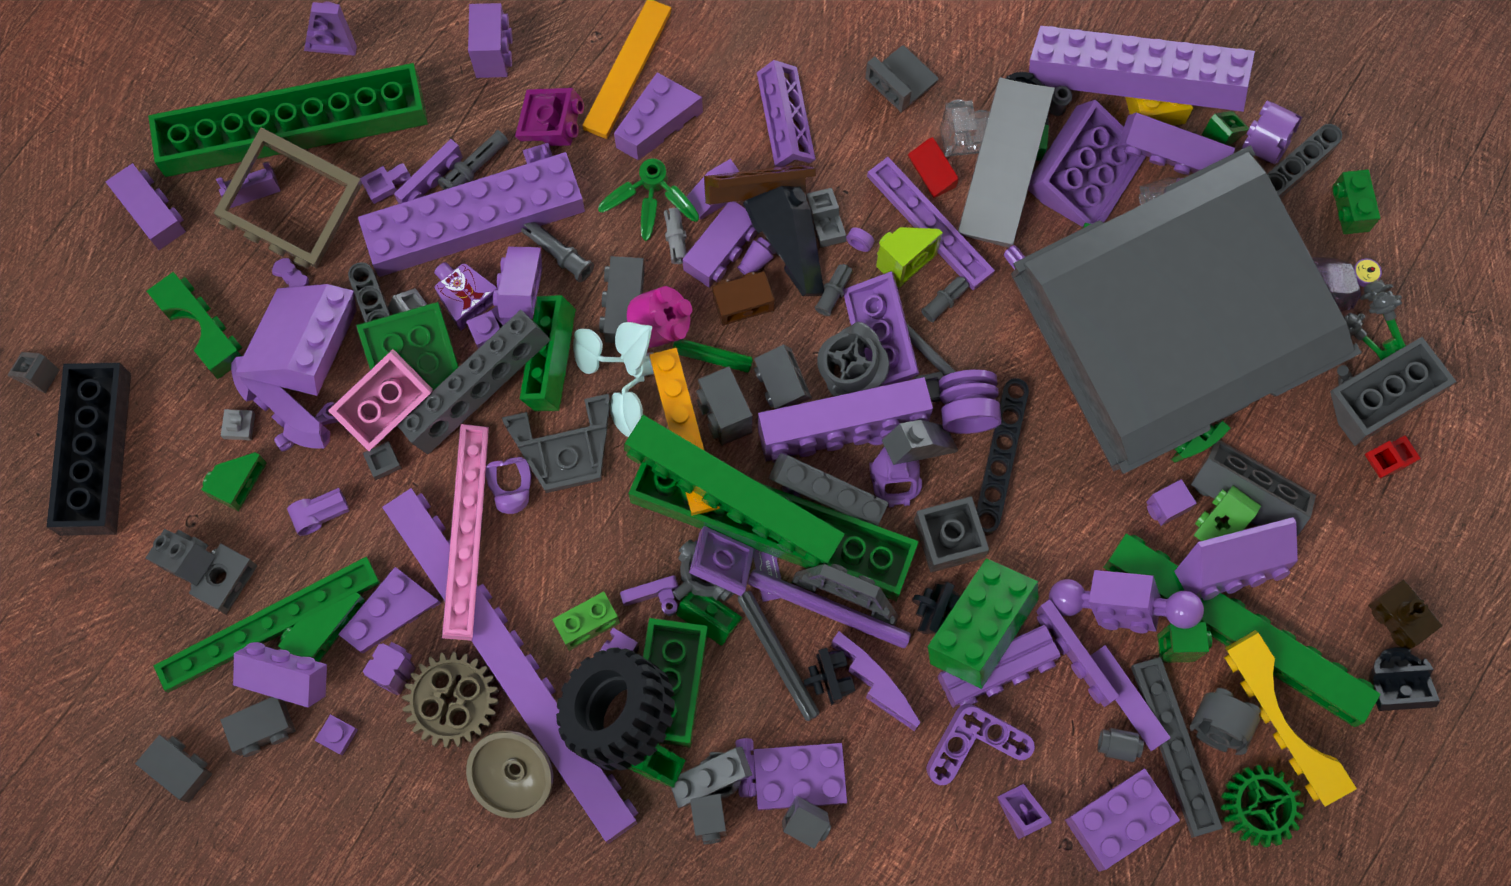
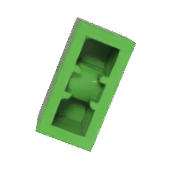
(1233, 504)

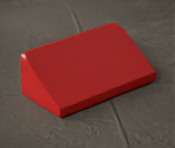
(933, 168)

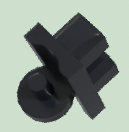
(933, 605)
(828, 663)

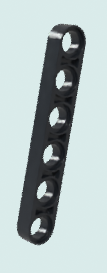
(998, 455)

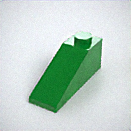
(319, 631)

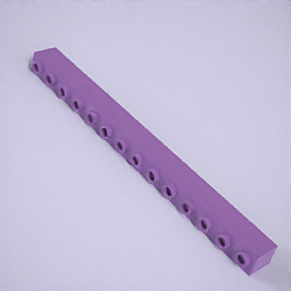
(514, 671)

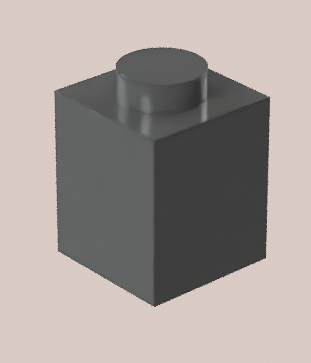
(806, 822)

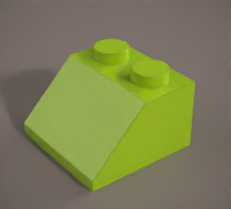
(907, 251)

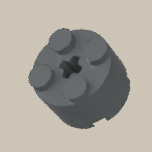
(1226, 721)

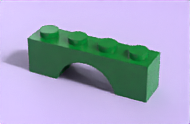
(177, 302)

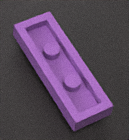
(429, 173)

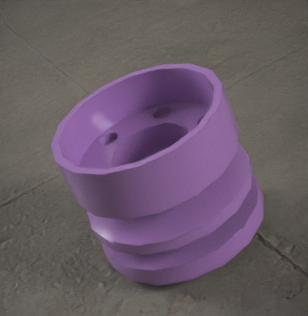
(969, 401)

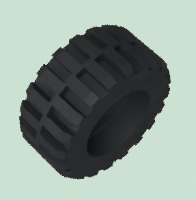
(641, 721)

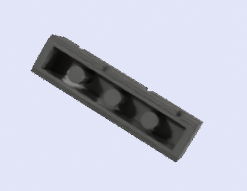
(827, 489)

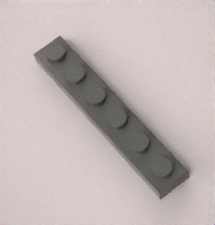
(1178, 750)

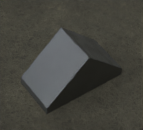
(34, 371)

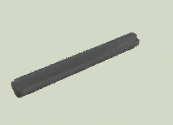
(778, 656)

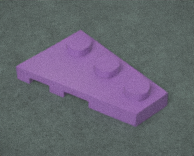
(329, 30)

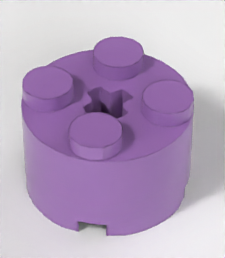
(1272, 132)

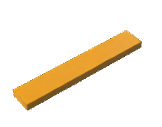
(627, 69)

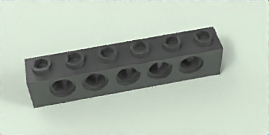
(473, 382)

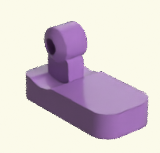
(662, 588)

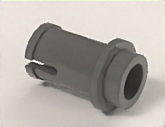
(1061, 98)

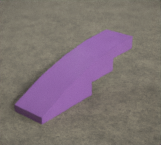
(883, 690)

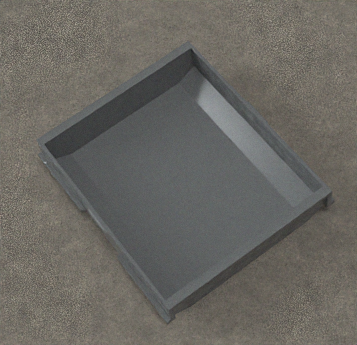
(1184, 310)

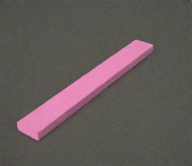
(465, 533)

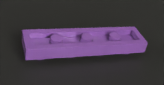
(1083, 664)

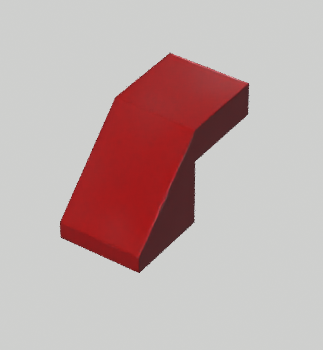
(1392, 457)

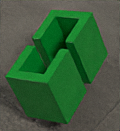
(661, 767)

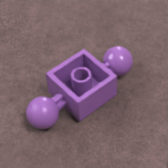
(1127, 602)

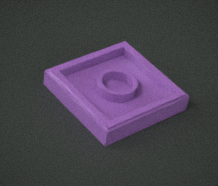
(722, 561)

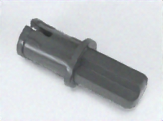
(834, 290)
(945, 299)

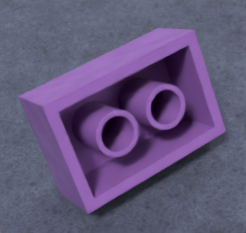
(1122, 820)

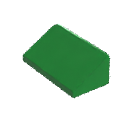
(710, 613)

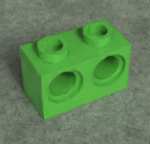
(586, 621)

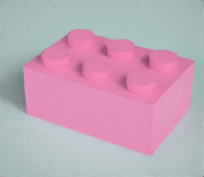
(380, 400)

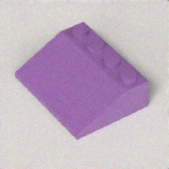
(1085, 167)
(299, 337)

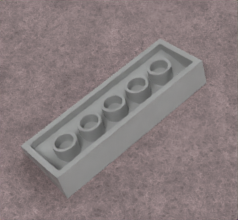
(1005, 162)

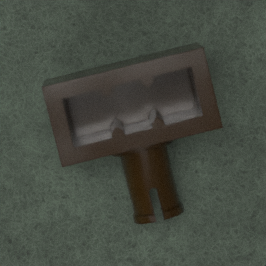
(1404, 615)

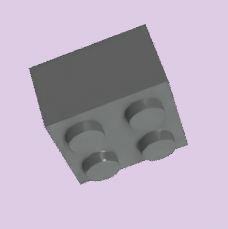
(724, 405)
(951, 534)

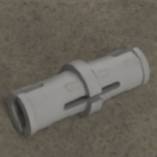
(675, 235)

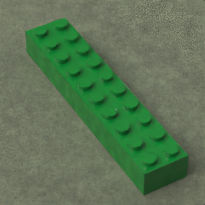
(301, 114)
(862, 551)

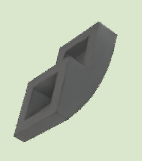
(826, 217)

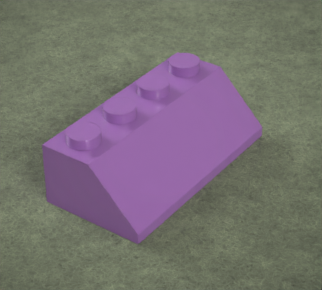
(1240, 559)

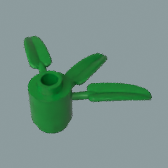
(653, 184)

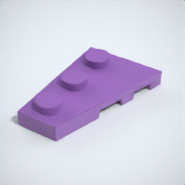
(389, 608)

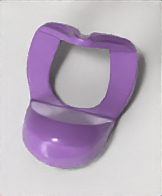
(510, 501)

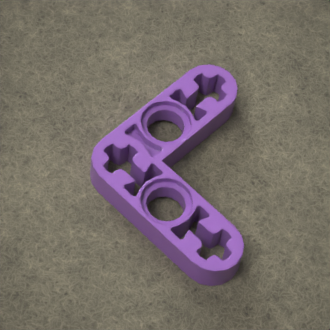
(968, 733)

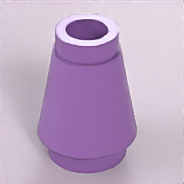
(756, 256)

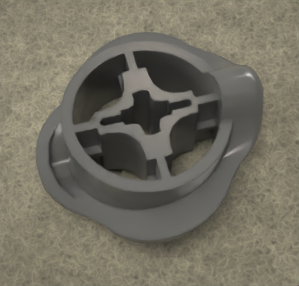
(848, 352)

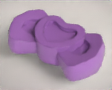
(289, 273)

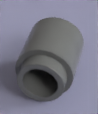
(1120, 744)

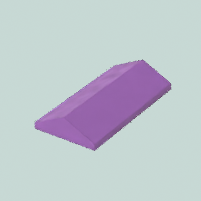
(880, 307)

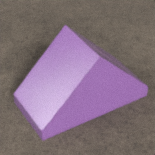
(1023, 811)

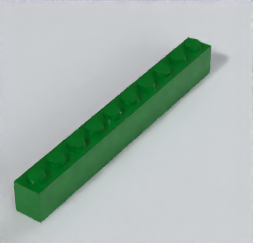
(1229, 621)

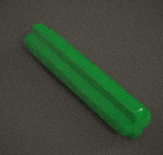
(713, 355)

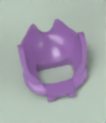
(884, 472)

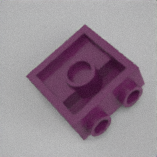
(550, 116)

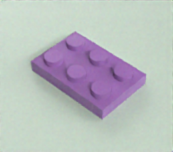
(801, 771)

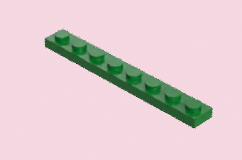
(264, 625)

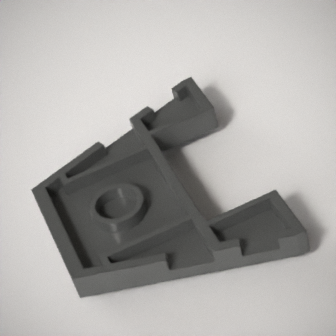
(565, 457)
(856, 590)

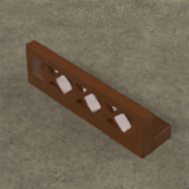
(748, 184)

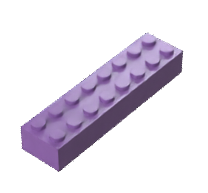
(1142, 67)
(471, 214)

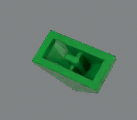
(1225, 128)

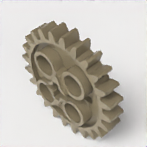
(425, 692)

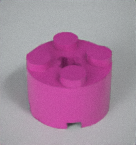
(664, 311)

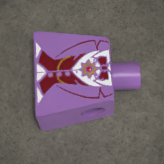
(463, 292)

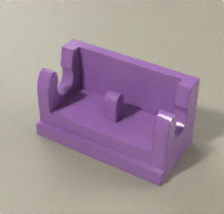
(257, 185)

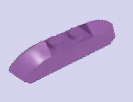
(297, 422)

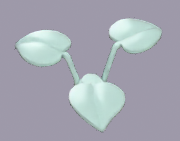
(631, 342)

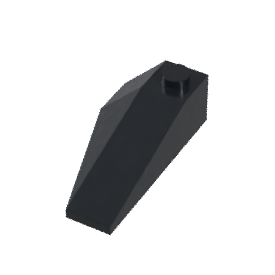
(789, 227)

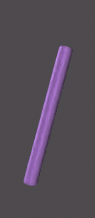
(829, 608)

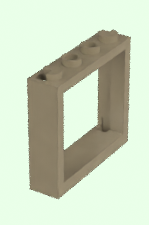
(308, 160)

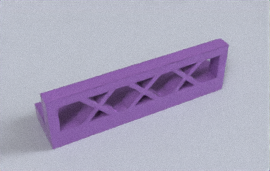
(780, 114)

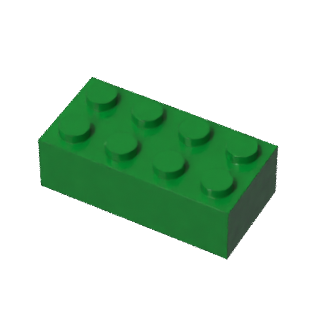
(983, 623)
(680, 654)

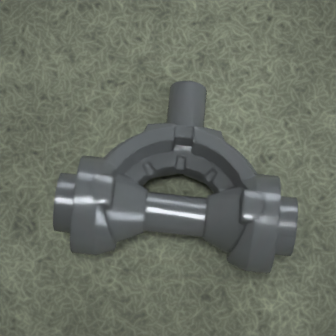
(691, 582)

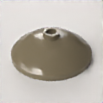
(499, 784)

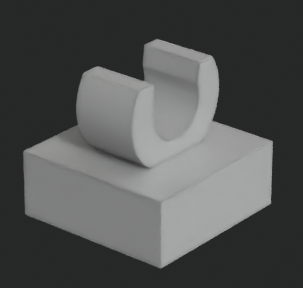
(238, 424)

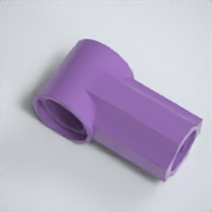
(310, 514)

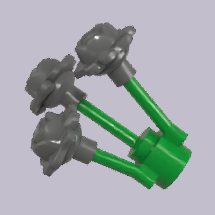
(1383, 303)

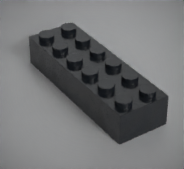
(89, 449)

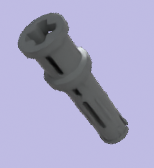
(464, 171)
(566, 256)

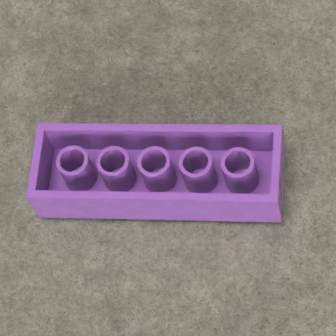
(842, 419)

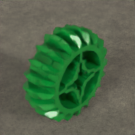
(1266, 817)

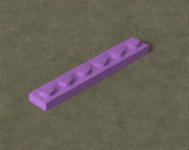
(924, 214)

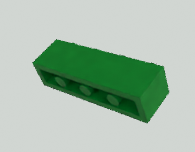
(546, 369)

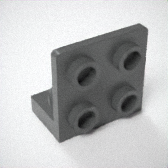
(900, 77)

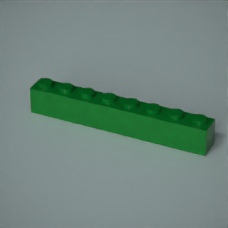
(733, 492)

